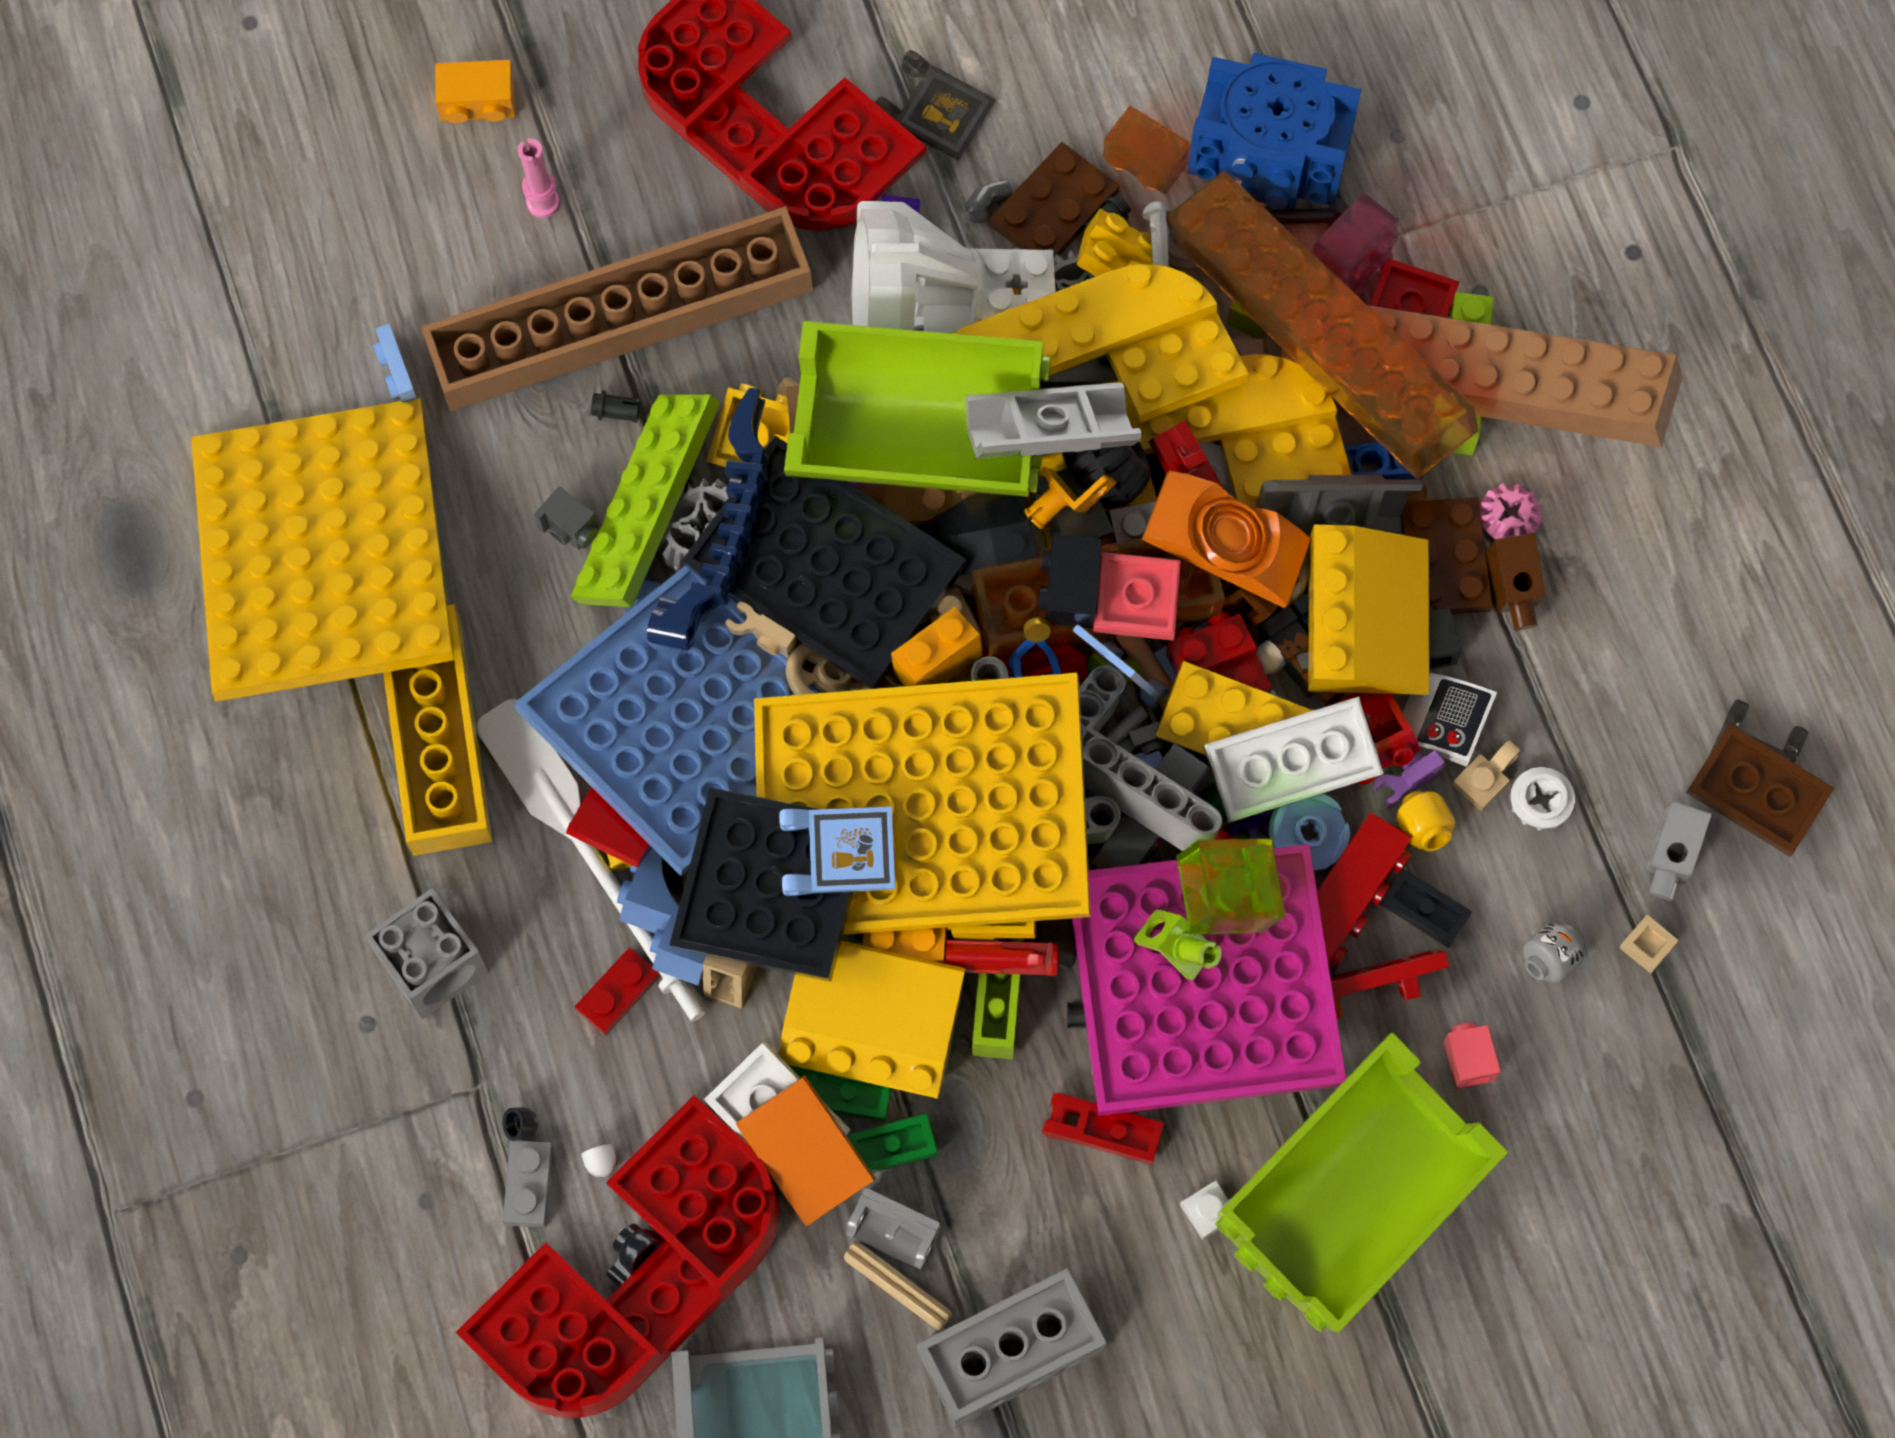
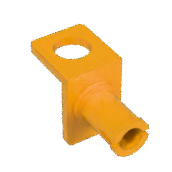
(1060, 495)

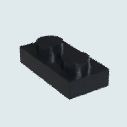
(1425, 908)

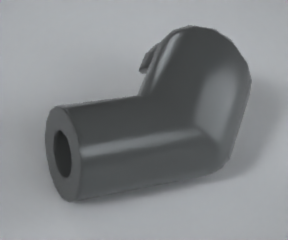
(983, 197)

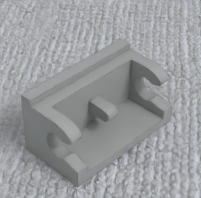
(893, 1229)

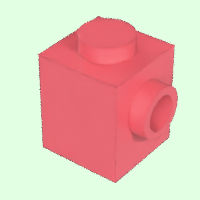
(1471, 1055)

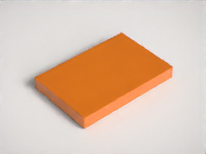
(805, 1151)

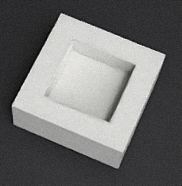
(1203, 1208)

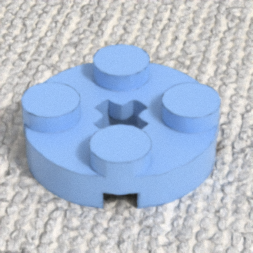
(1327, 823)

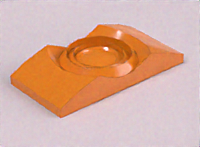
(1227, 537)

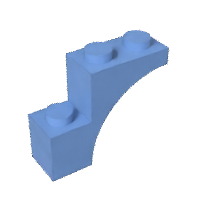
(652, 908)

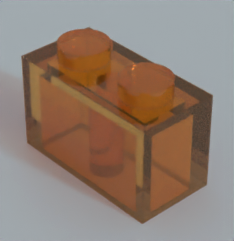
(1146, 150)

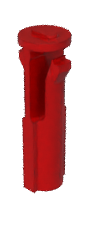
(1003, 957)

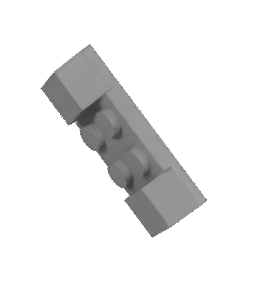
(1049, 421)

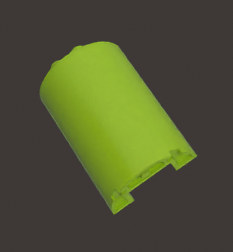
(895, 409)
(1357, 1188)

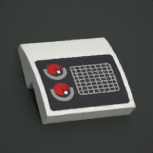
(1449, 717)

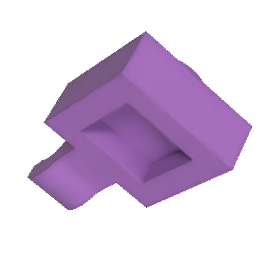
(1415, 775)

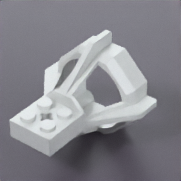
(953, 282)

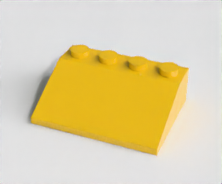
(1368, 611)
(877, 1020)

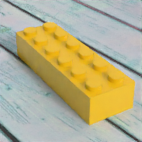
(438, 752)

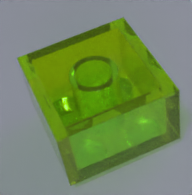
(1230, 886)

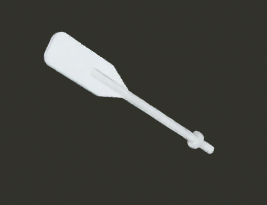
(554, 798)

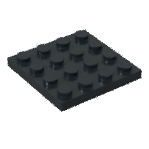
(736, 897)

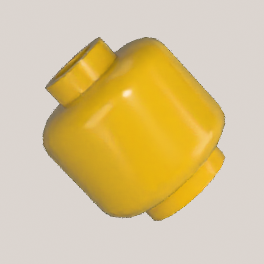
(1426, 820)

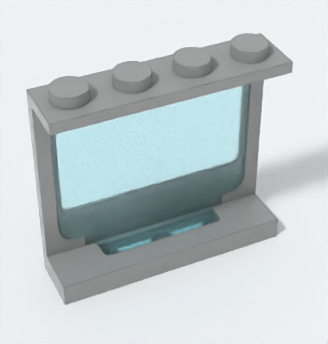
(755, 1393)

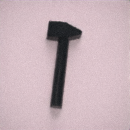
(1311, 216)

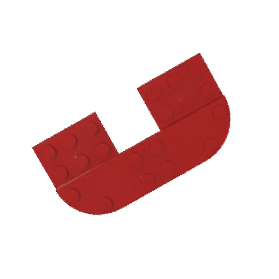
(818, 168)
(586, 1354)

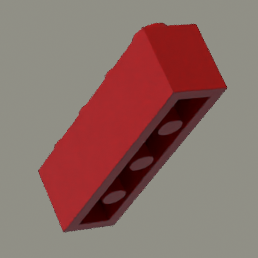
(1359, 881)

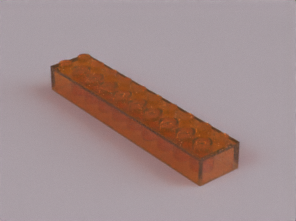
(1322, 325)

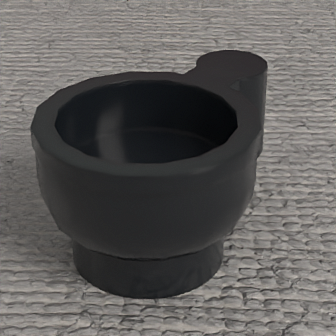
(633, 1248)

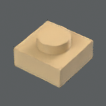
(1649, 944)

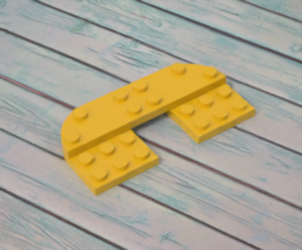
(1149, 323)
(1267, 430)

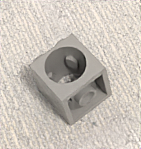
(427, 953)

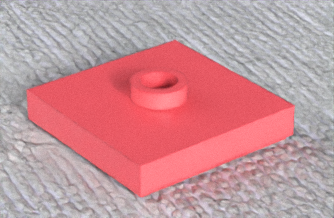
(1137, 596)

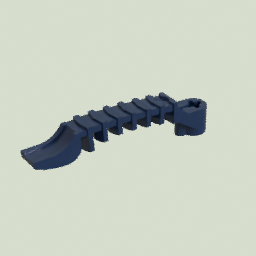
(677, 621)

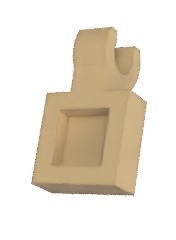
(770, 635)
(1485, 779)

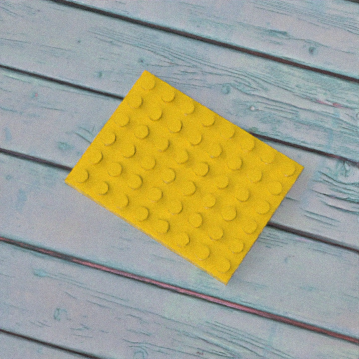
(319, 550)
(976, 785)

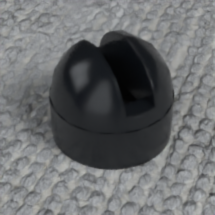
(511, 1121)

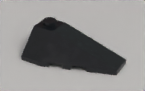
(985, 530)

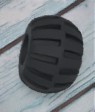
(1124, 464)

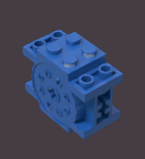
(1274, 130)

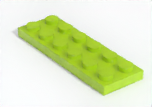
(645, 500)

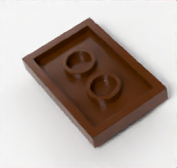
(1054, 202)
(1454, 551)
(1760, 790)

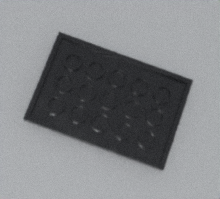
(835, 569)

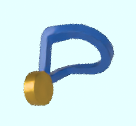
(1035, 631)

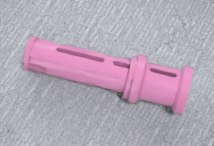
(538, 184)

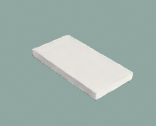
(1293, 759)

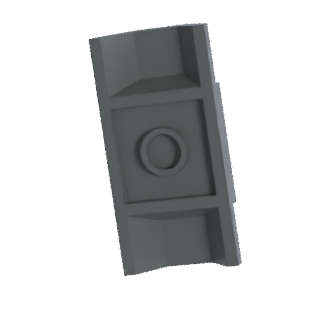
(1339, 500)

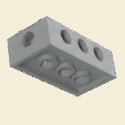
(1016, 1319)

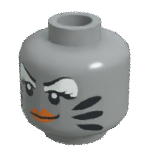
(1553, 952)

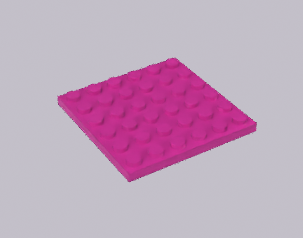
(1233, 1032)

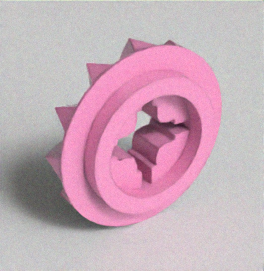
(1492, 510)

